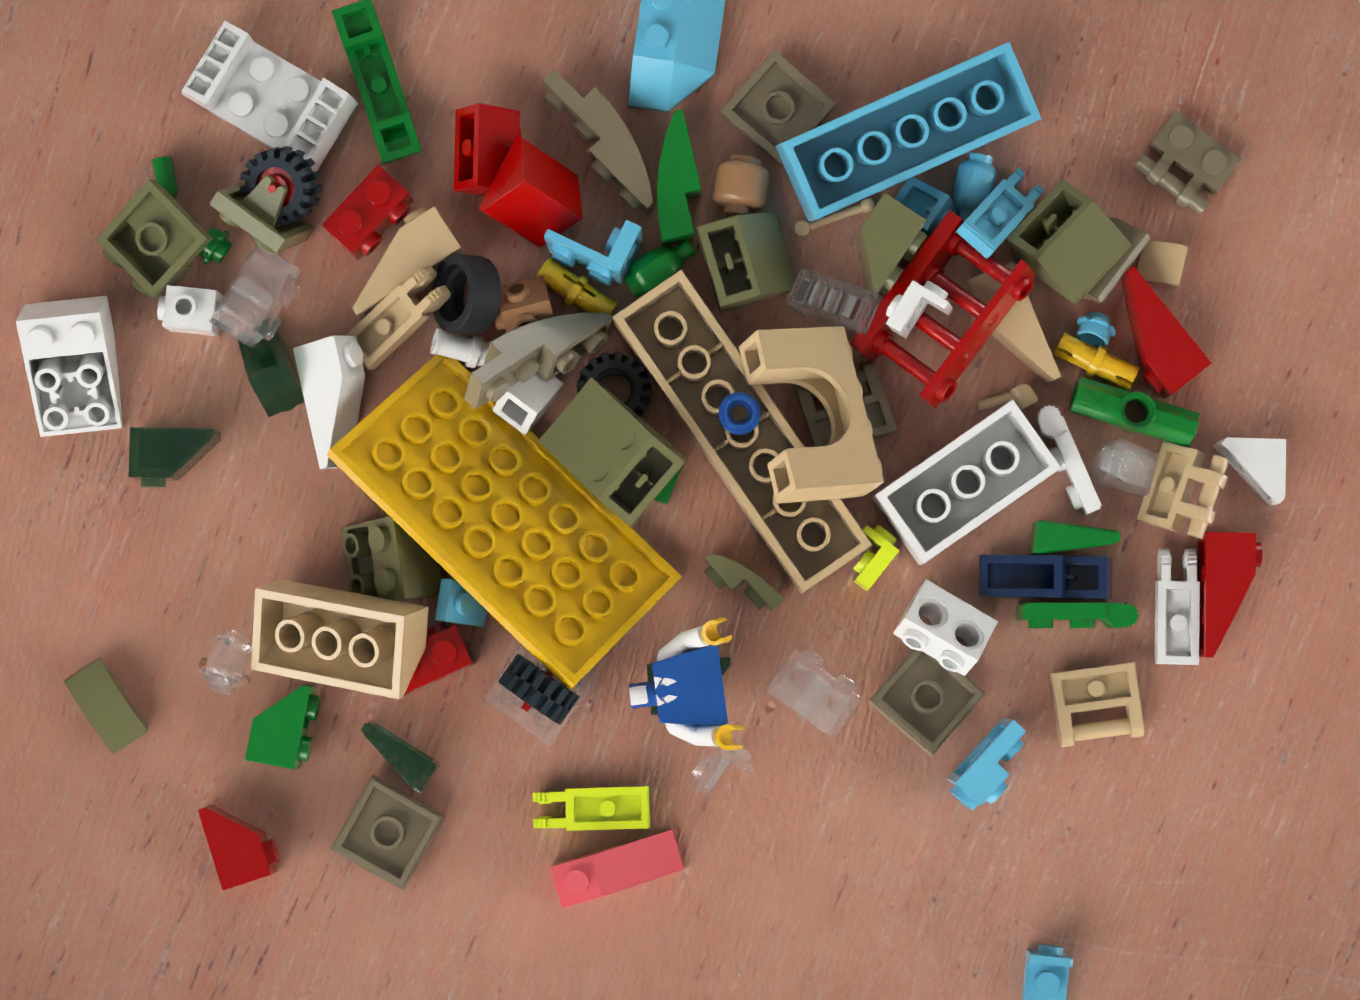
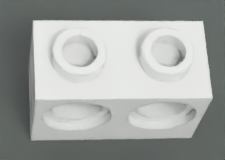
(949, 619)

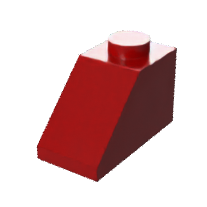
(237, 848)

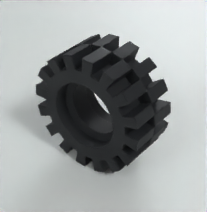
(623, 366)

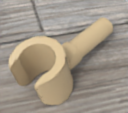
(1022, 395)

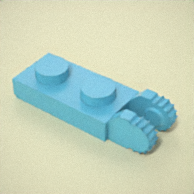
(998, 215)

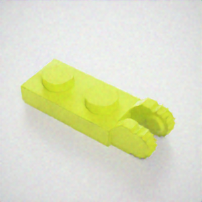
(597, 808)

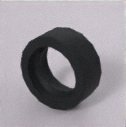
(482, 298)

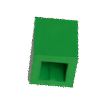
(280, 732)

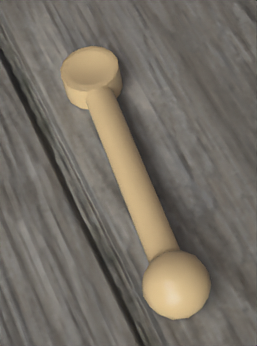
(802, 228)

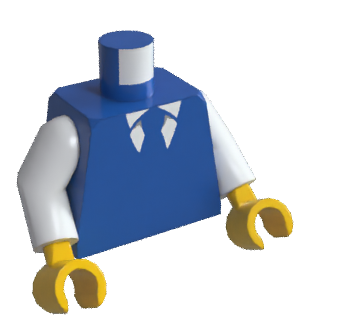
(690, 688)

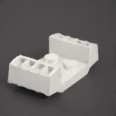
(268, 96)

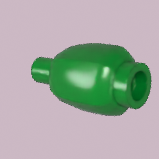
(656, 267)

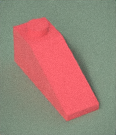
(616, 868)

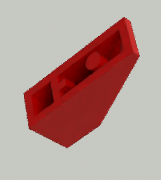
(1161, 343)
(1225, 573)

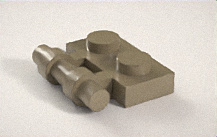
(1192, 152)

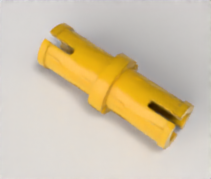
(575, 289)
(1096, 361)

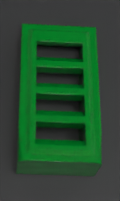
(1057, 536)

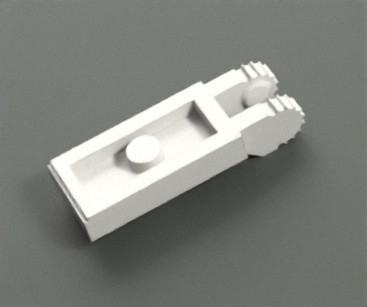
(1067, 455)
(1177, 611)

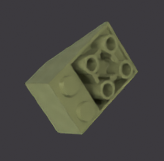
(612, 451)

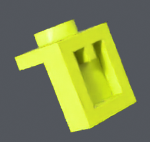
(872, 564)

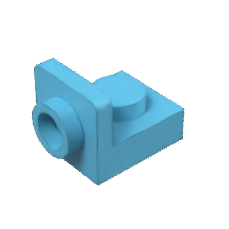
(926, 202)
(1046, 973)

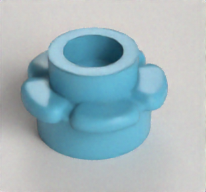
(1095, 329)

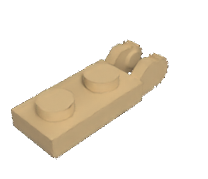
(397, 317)

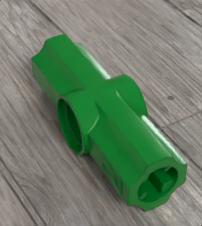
(1158, 421)

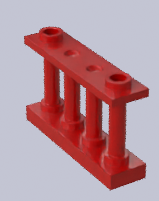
(929, 266)

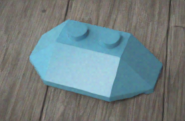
(673, 51)

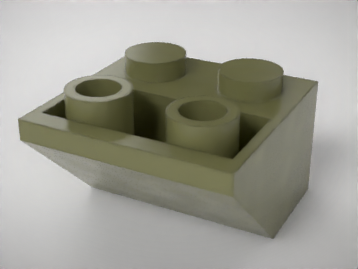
(885, 239)
(1068, 242)
(746, 259)
(388, 562)

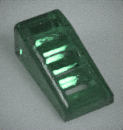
(406, 759)

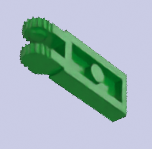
(1080, 614)

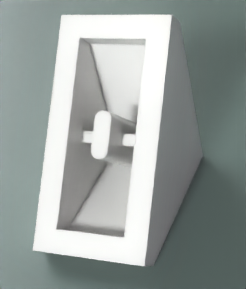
(1259, 463)

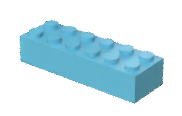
(908, 132)

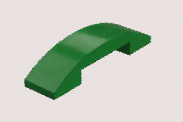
(377, 81)

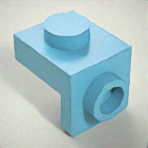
(458, 605)

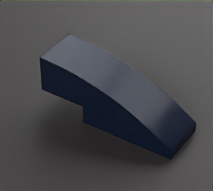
(1046, 576)

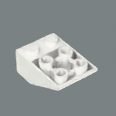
(71, 365)

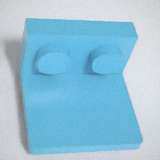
(620, 248)

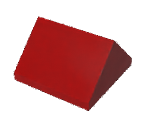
(533, 194)

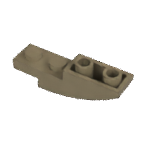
(615, 152)
(538, 347)

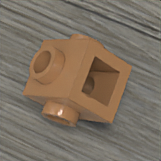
(523, 304)

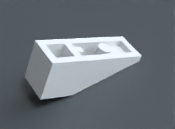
(332, 389)

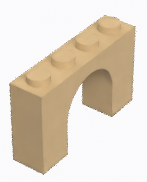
(824, 365)

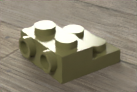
(153, 240)

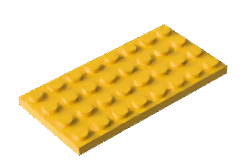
(505, 520)

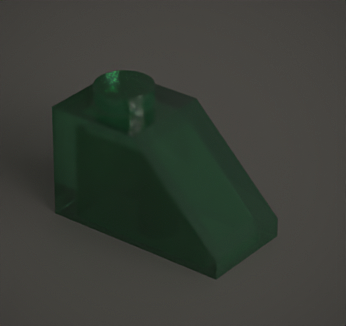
(272, 374)
(167, 453)

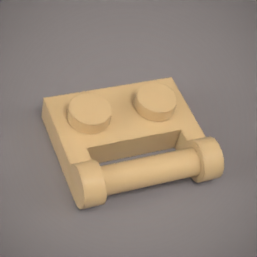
(1095, 690)

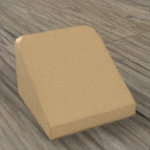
(1162, 263)

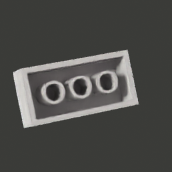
(966, 482)

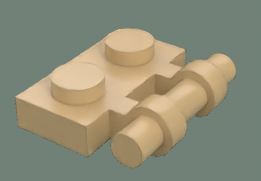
(1173, 486)

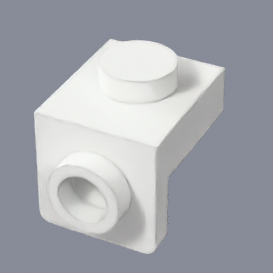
(907, 309)

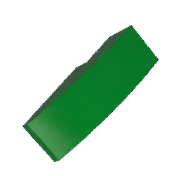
(676, 183)

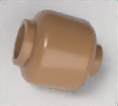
(741, 185)

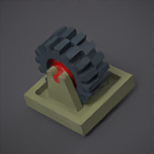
(272, 199)

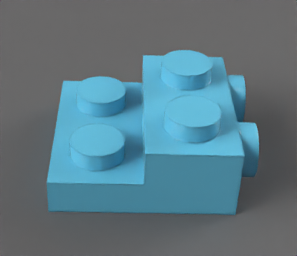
(979, 775)

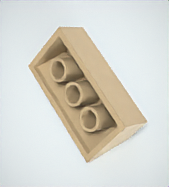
(337, 637)

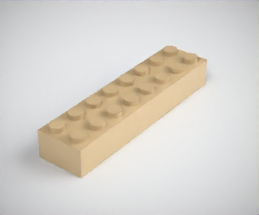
(695, 372)

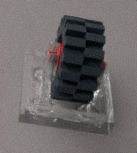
(536, 697)

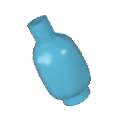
(973, 183)

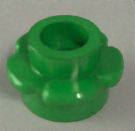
(217, 247)

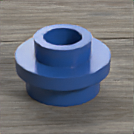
(743, 400)

